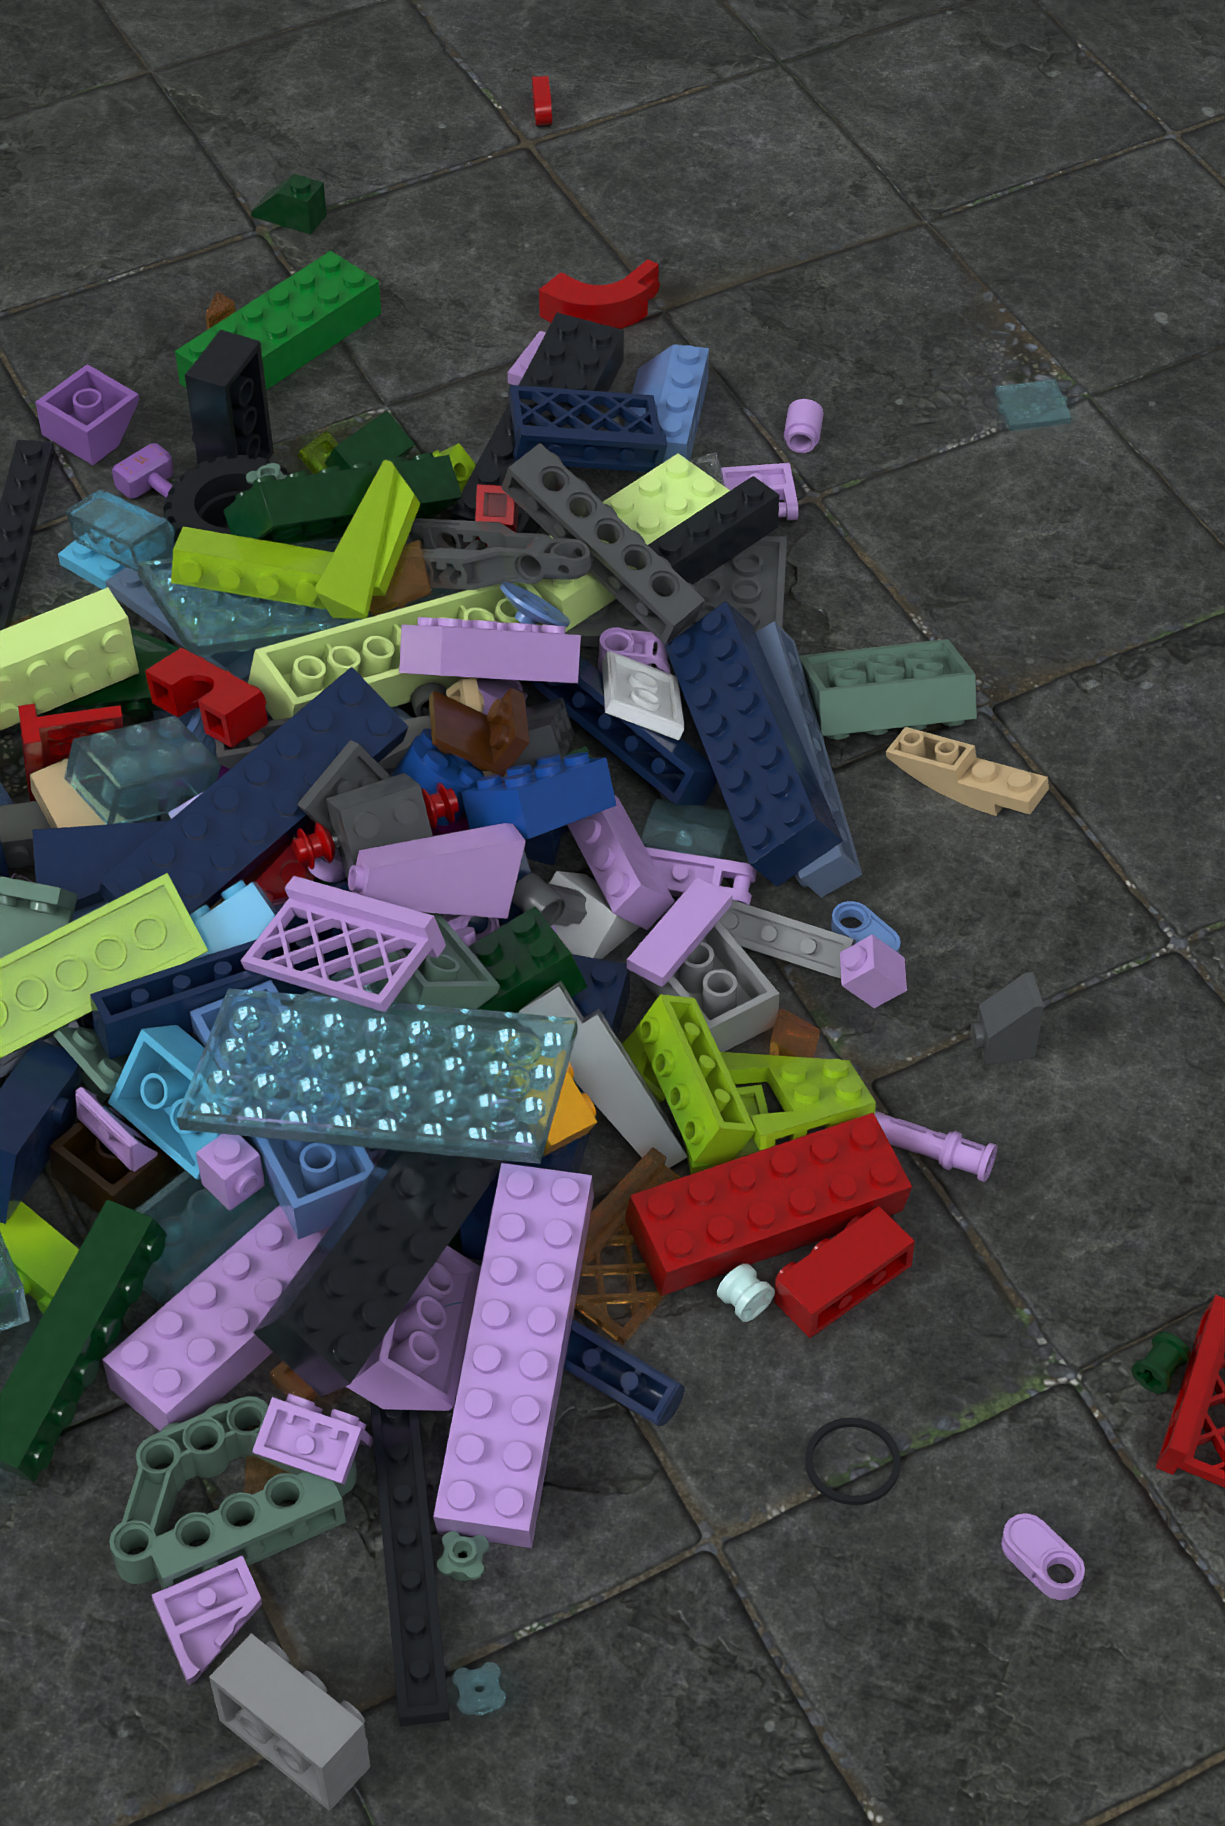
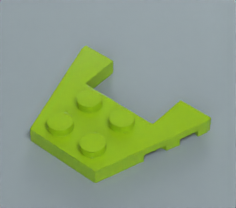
(808, 1089)

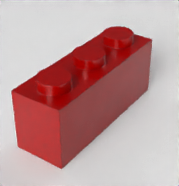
(843, 1271)

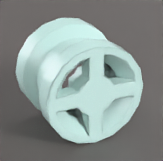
(745, 1292)

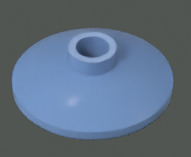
(532, 607)

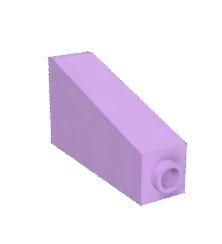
(445, 873)

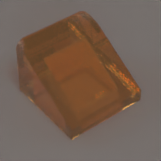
(219, 309)
(793, 1036)

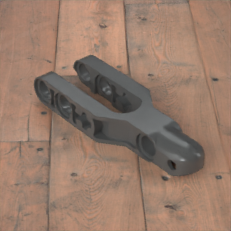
(507, 557)

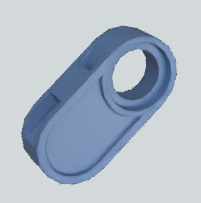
(870, 924)

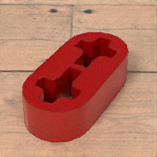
(541, 100)

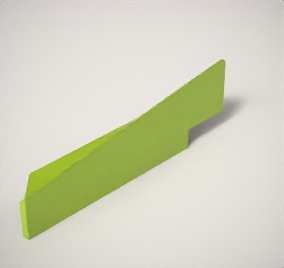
(369, 546)

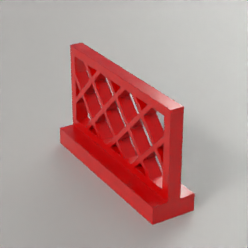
(45, 733)
(1194, 1400)

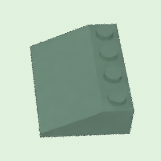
(890, 688)

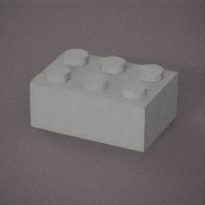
(727, 987)
(291, 1720)

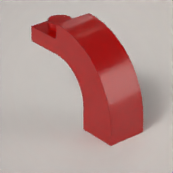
(608, 304)

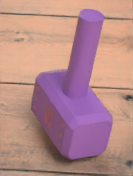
(144, 471)

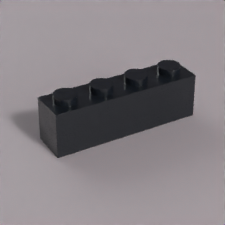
(720, 530)

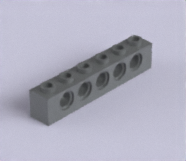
(636, 589)

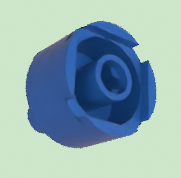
(431, 766)

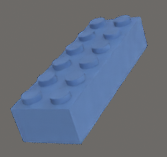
(306, 1177)

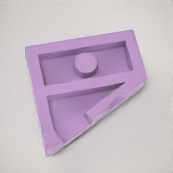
(207, 1613)

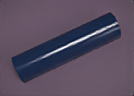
(622, 1375)

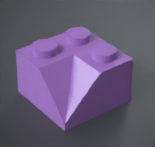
(87, 414)

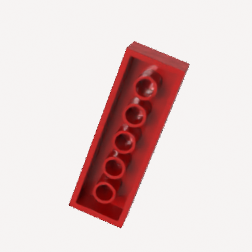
(765, 1203)

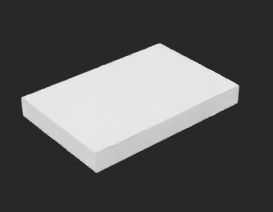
(642, 695)

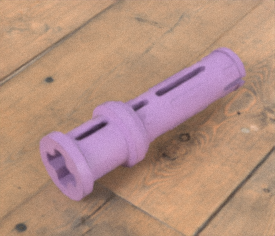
(948, 1149)

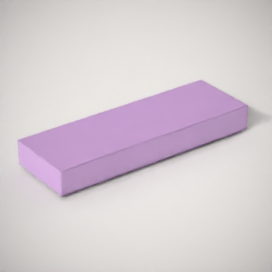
(679, 932)

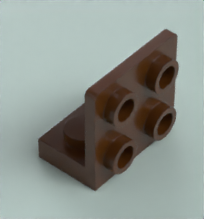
(486, 741)

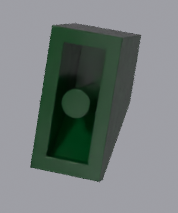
(294, 204)

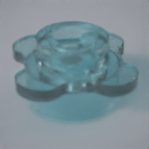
(479, 1702)

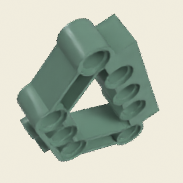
(272, 1527)

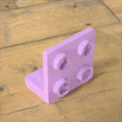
(309, 1441)

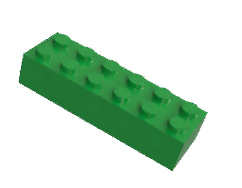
(298, 317)

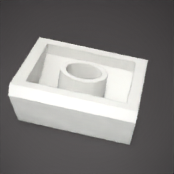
(600, 928)

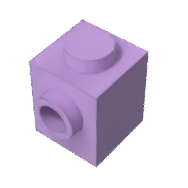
(873, 971)
(230, 1169)

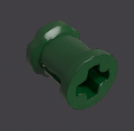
(1161, 1362)

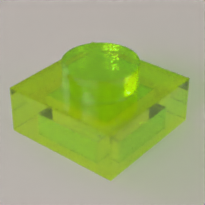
(317, 452)

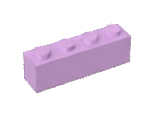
(622, 866)

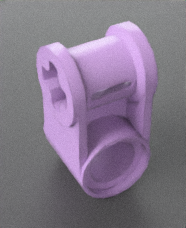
(634, 645)

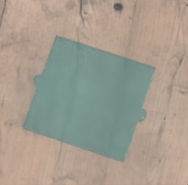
(1032, 405)

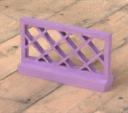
(359, 919)

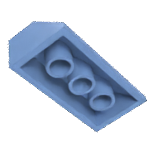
(679, 386)

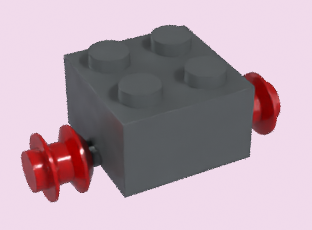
(375, 817)

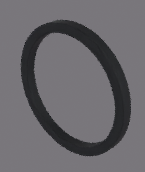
(850, 1499)

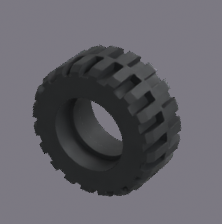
(205, 493)

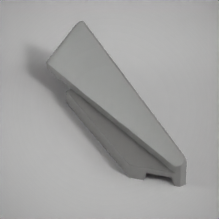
(611, 1078)

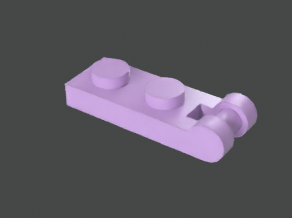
(681, 869)

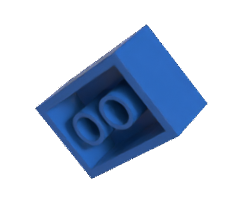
(541, 795)

